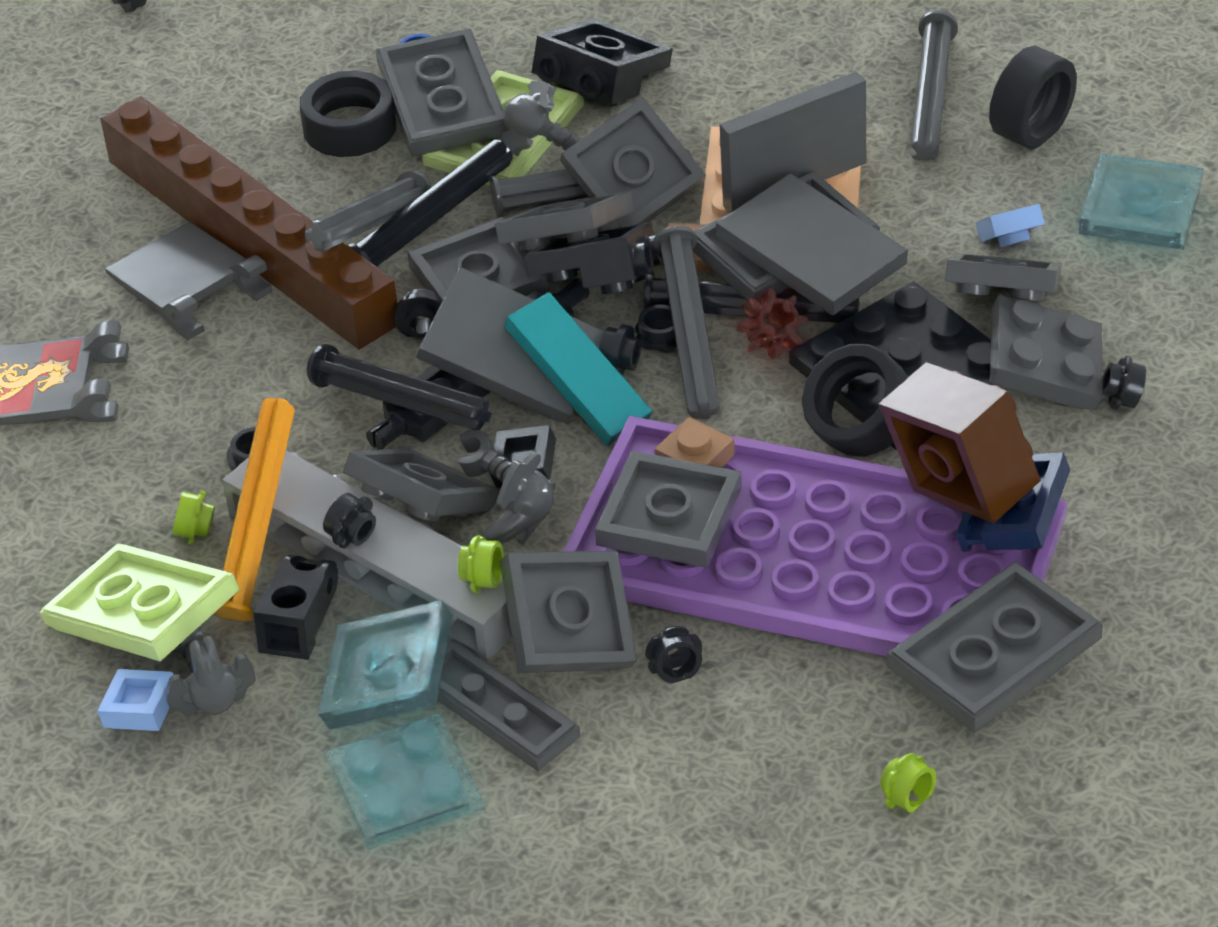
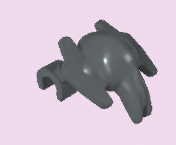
(529, 116)
(524, 489)
(211, 684)

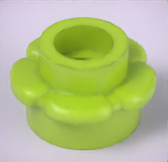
(193, 516)
(481, 563)
(904, 775)

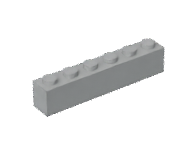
(398, 564)

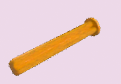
(256, 504)

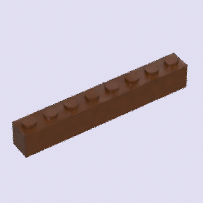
(251, 220)

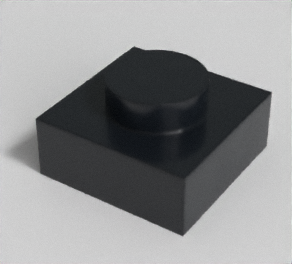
(521, 442)

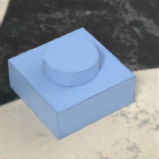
(1010, 226)
(135, 700)

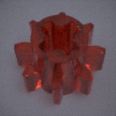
(780, 312)

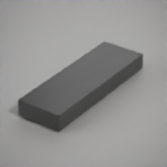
(503, 708)

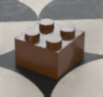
(960, 441)

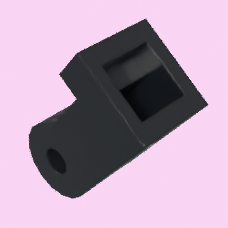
(295, 606)

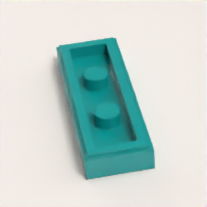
(576, 367)

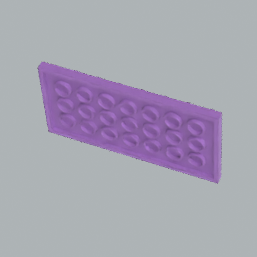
(813, 548)

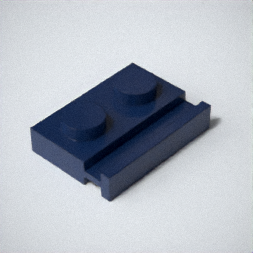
(1028, 520)

